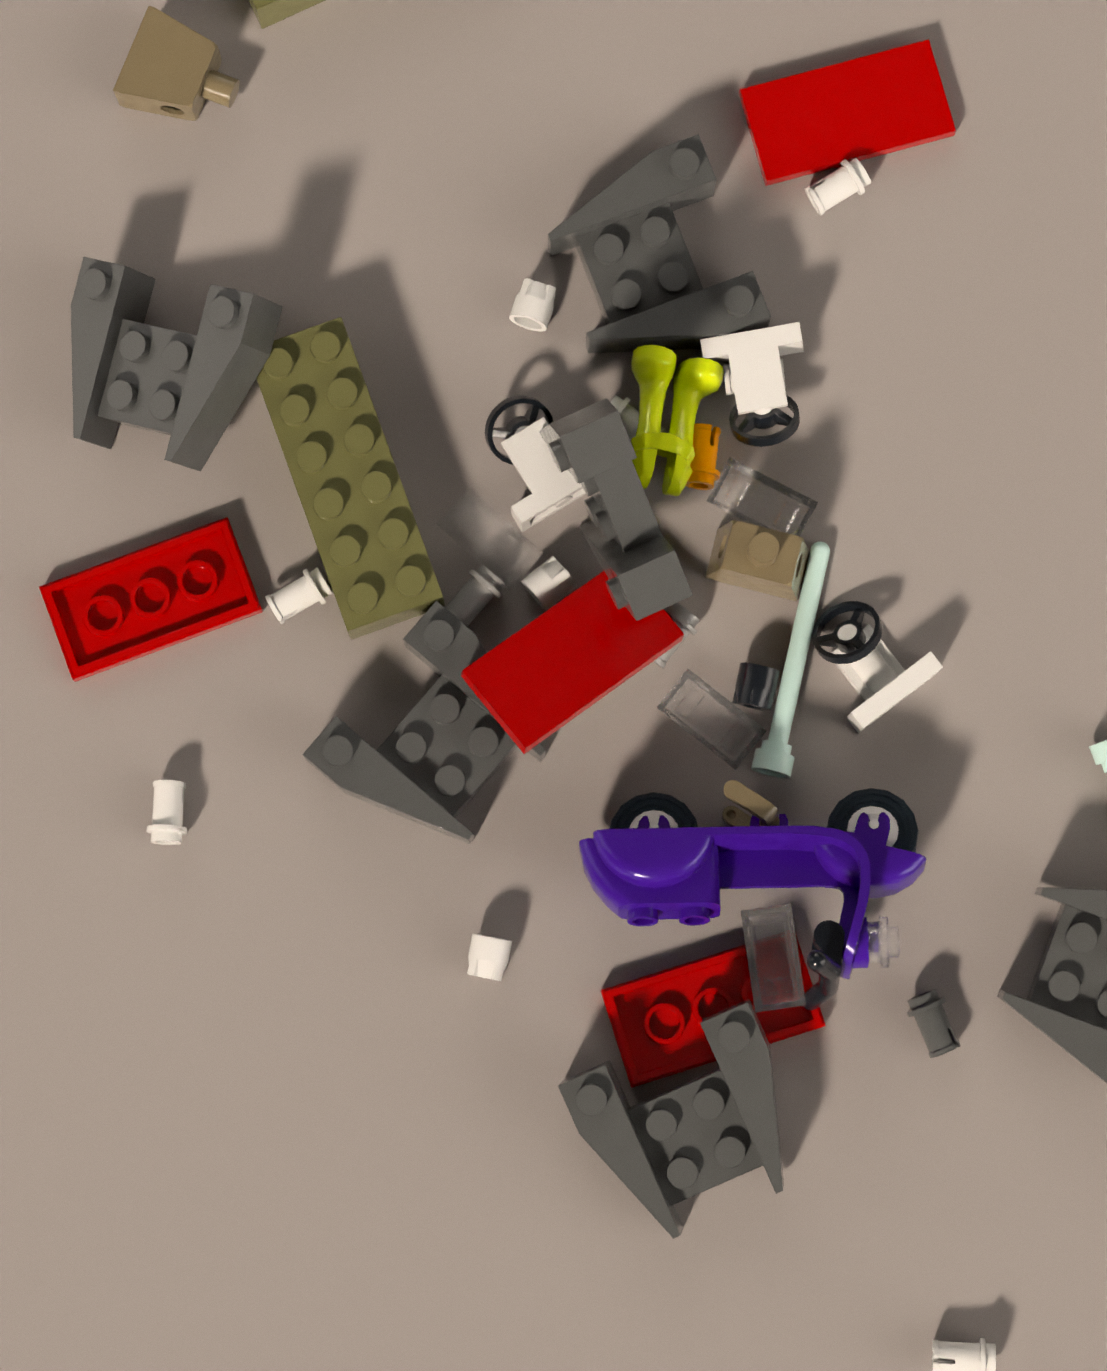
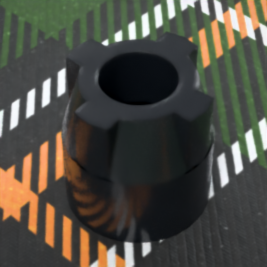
(755, 686)

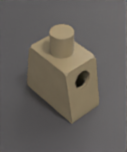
(172, 70)
(758, 559)

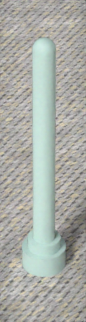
(774, 755)

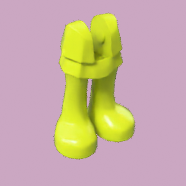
(692, 382)

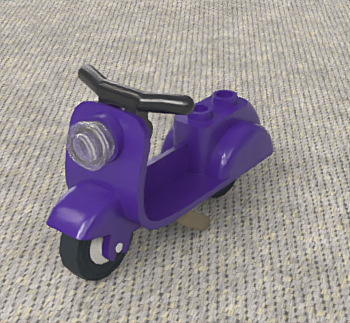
(667, 867)

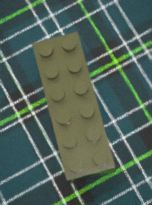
(347, 480)

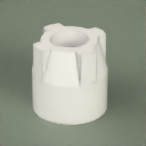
(533, 305)
(549, 583)
(488, 956)

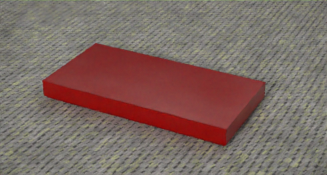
(847, 112)
(150, 599)
(566, 662)
(661, 1013)

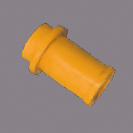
(704, 463)

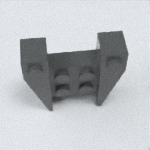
(642, 262)
(157, 374)
(623, 528)
(437, 751)
(1071, 979)
(691, 1132)

